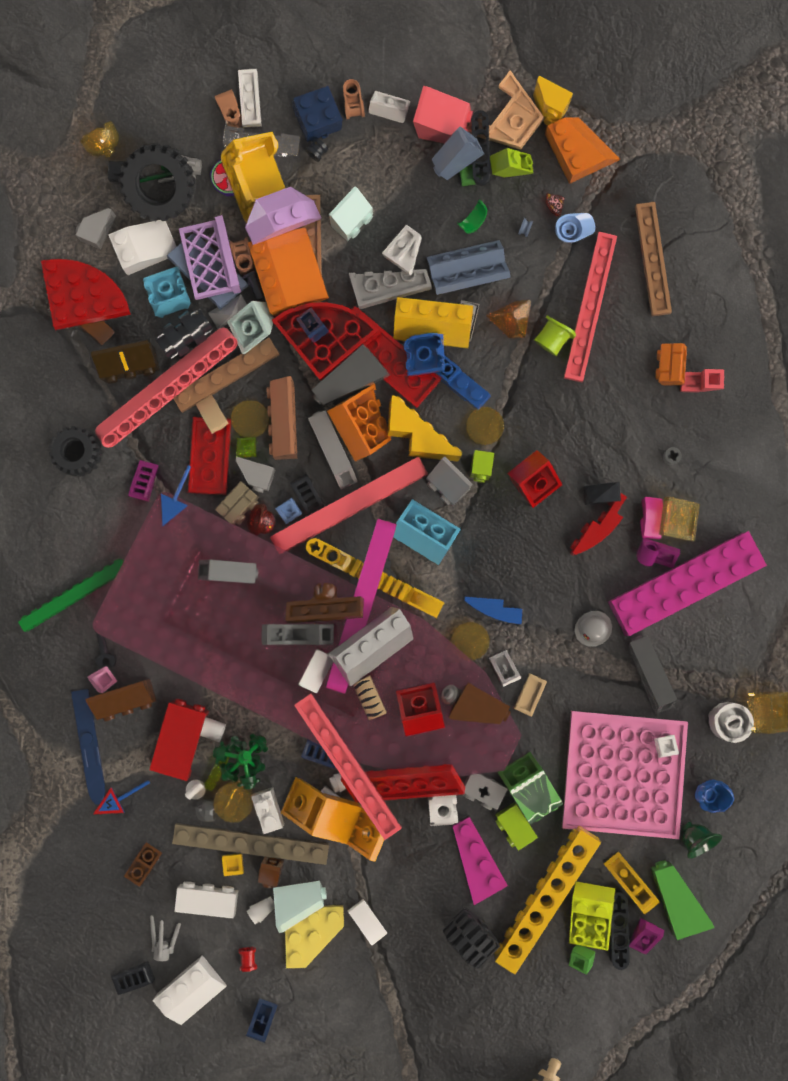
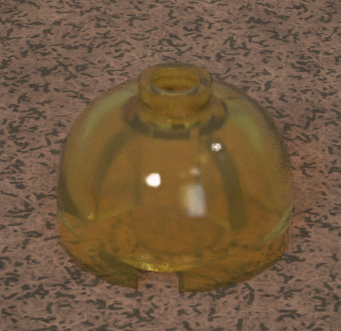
(101, 140)

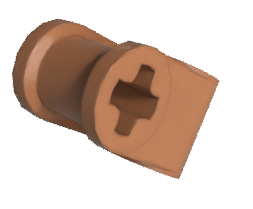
(353, 102)
(229, 108)
(242, 254)

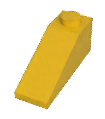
(631, 883)

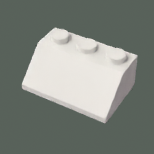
(189, 991)

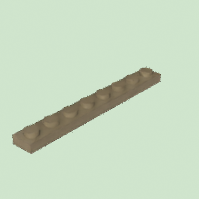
(250, 843)

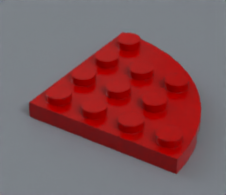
(81, 294)

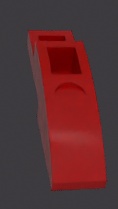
(594, 532)

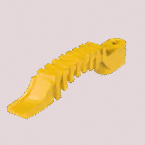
(387, 583)

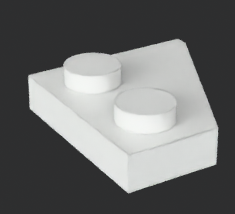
(404, 249)

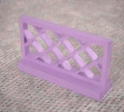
(224, 251)

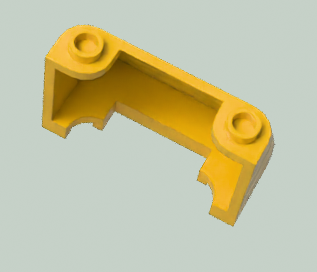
(252, 169)

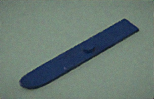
(89, 746)

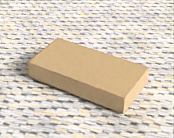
(530, 694)

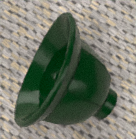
(699, 839)

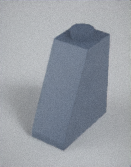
(456, 154)

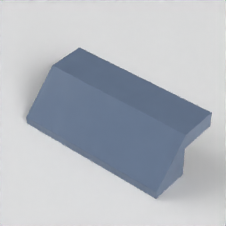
(468, 267)

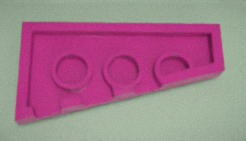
(480, 868)

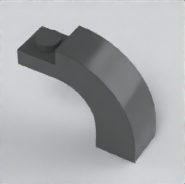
(297, 634)

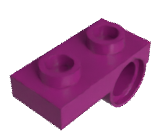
(653, 551)

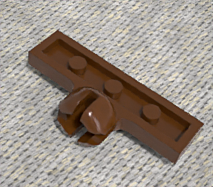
(324, 606)

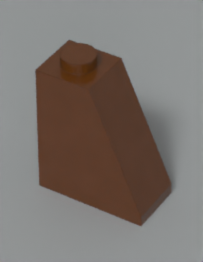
(478, 706)

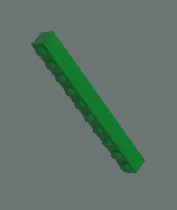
(71, 596)

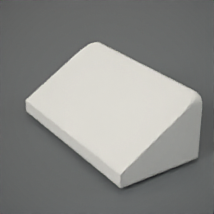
(389, 106)
(316, 671)

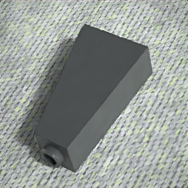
(352, 375)
(652, 674)

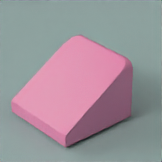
(102, 679)

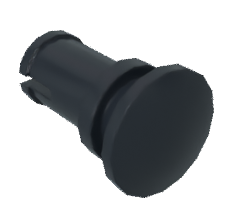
(254, 282)

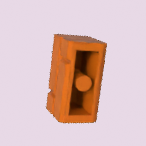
(672, 364)

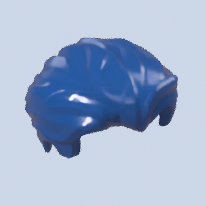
(714, 796)

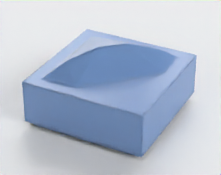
(288, 510)

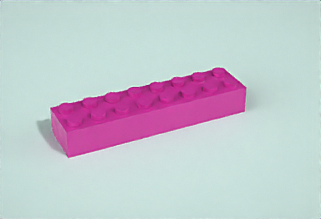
(687, 583)

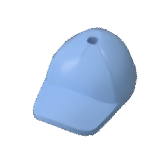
(578, 224)

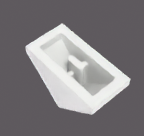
(504, 668)

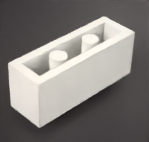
(206, 900)

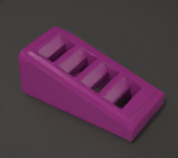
(148, 490)

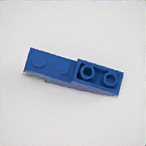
(463, 385)

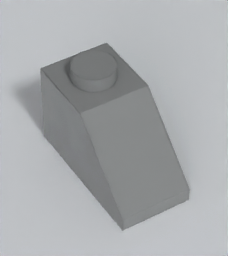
(95, 228)
(256, 474)

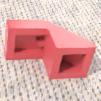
(703, 381)

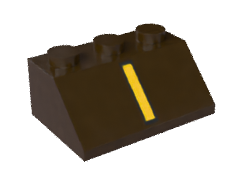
(126, 361)

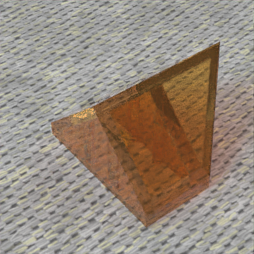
(512, 318)

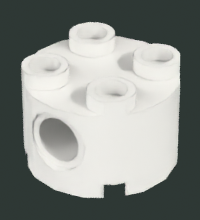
(731, 722)
(443, 810)

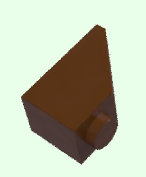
(270, 872)

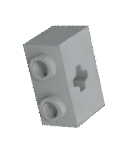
(495, 790)

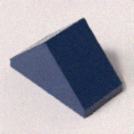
(312, 325)
(261, 1020)

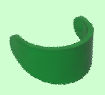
(475, 218)

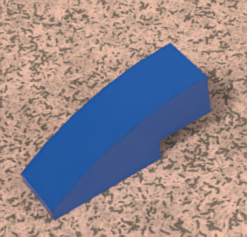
(495, 609)

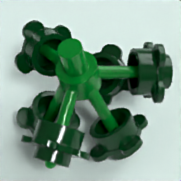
(237, 750)

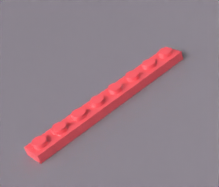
(590, 307)
(348, 766)

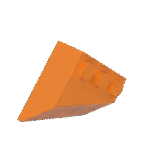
(578, 148)
(361, 423)

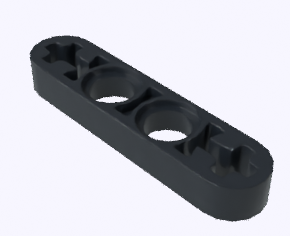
(485, 147)
(622, 929)

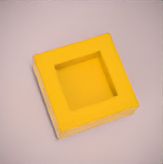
(233, 864)

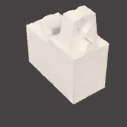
(268, 810)

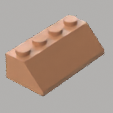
(283, 419)

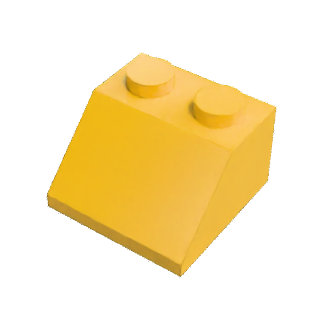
(551, 100)

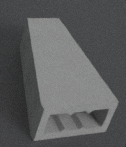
(332, 449)

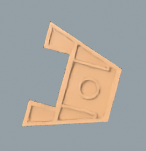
(517, 119)

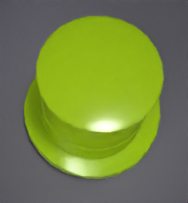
(554, 336)

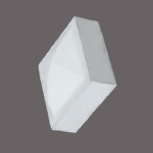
(666, 746)

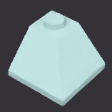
(251, 325)

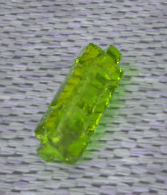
(214, 776)

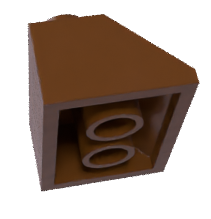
(122, 700)

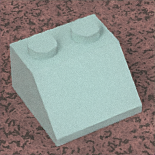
(351, 214)

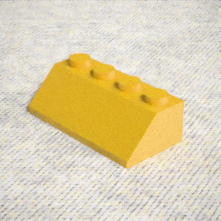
(425, 317)

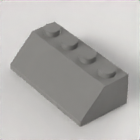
(372, 645)

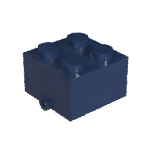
(317, 114)

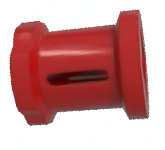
(247, 959)

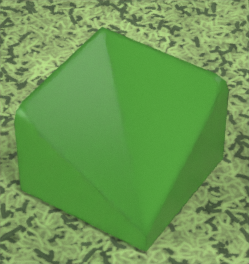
(582, 958)

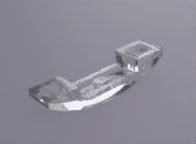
(287, 144)

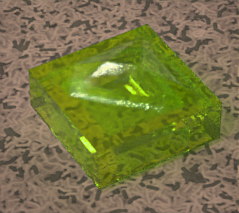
(246, 447)

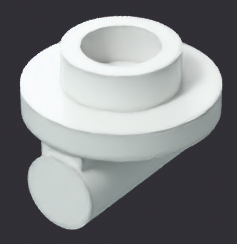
(195, 789)

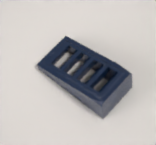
(306, 755)

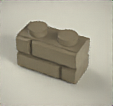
(237, 504)

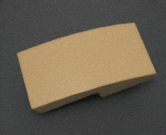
(212, 413)

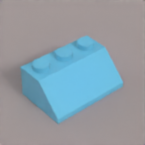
(425, 532)

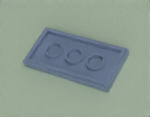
(178, 258)

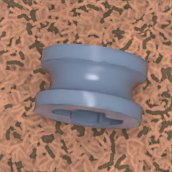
(525, 227)

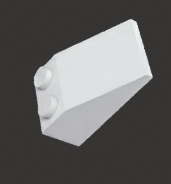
(142, 245)

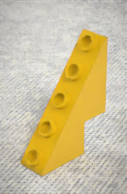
(423, 439)

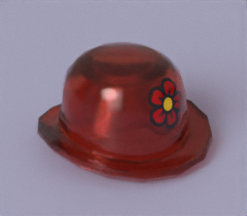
(261, 520)

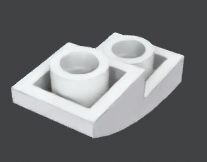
(367, 922)

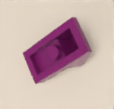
(645, 936)

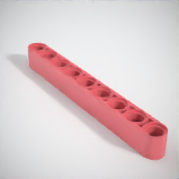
(166, 387)
(350, 505)

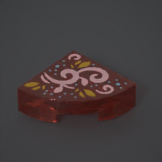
(554, 203)

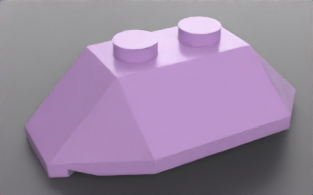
(280, 214)

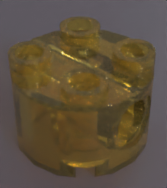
(233, 802)

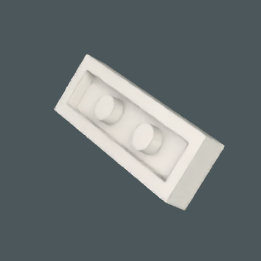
(249, 98)

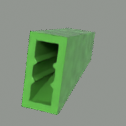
(681, 907)

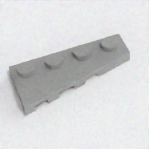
(387, 286)

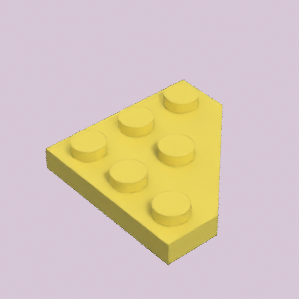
(312, 934)

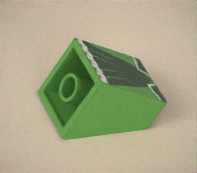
(530, 788)

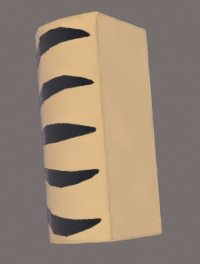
(369, 698)

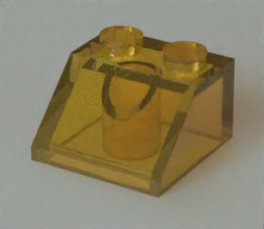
(769, 712)

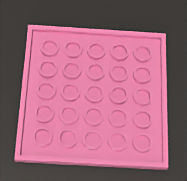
(618, 779)

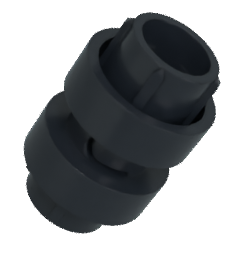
(190, 329)

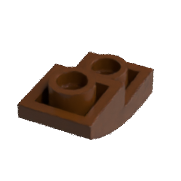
(98, 331)
(143, 864)

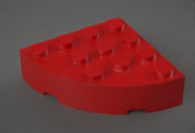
(346, 334)

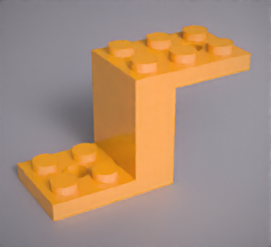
(332, 818)

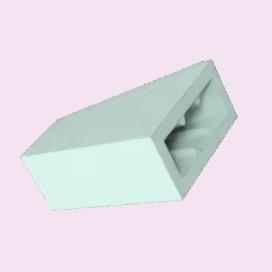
(297, 902)

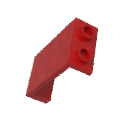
(178, 739)

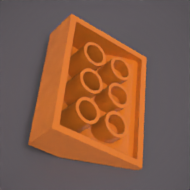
(288, 271)

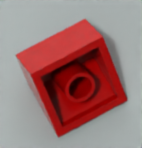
(535, 478)
(420, 709)

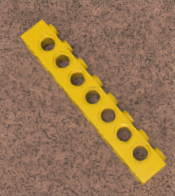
(513, 960)

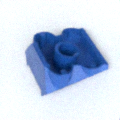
(424, 354)

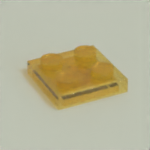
(679, 519)

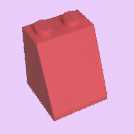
(440, 115)

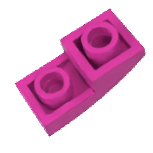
(651, 517)

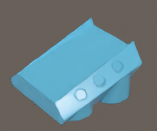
(166, 292)

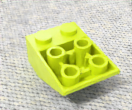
(591, 915)

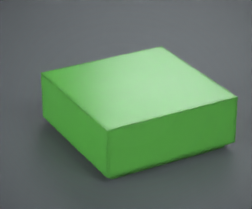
(467, 175)

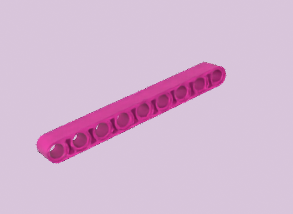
(367, 589)

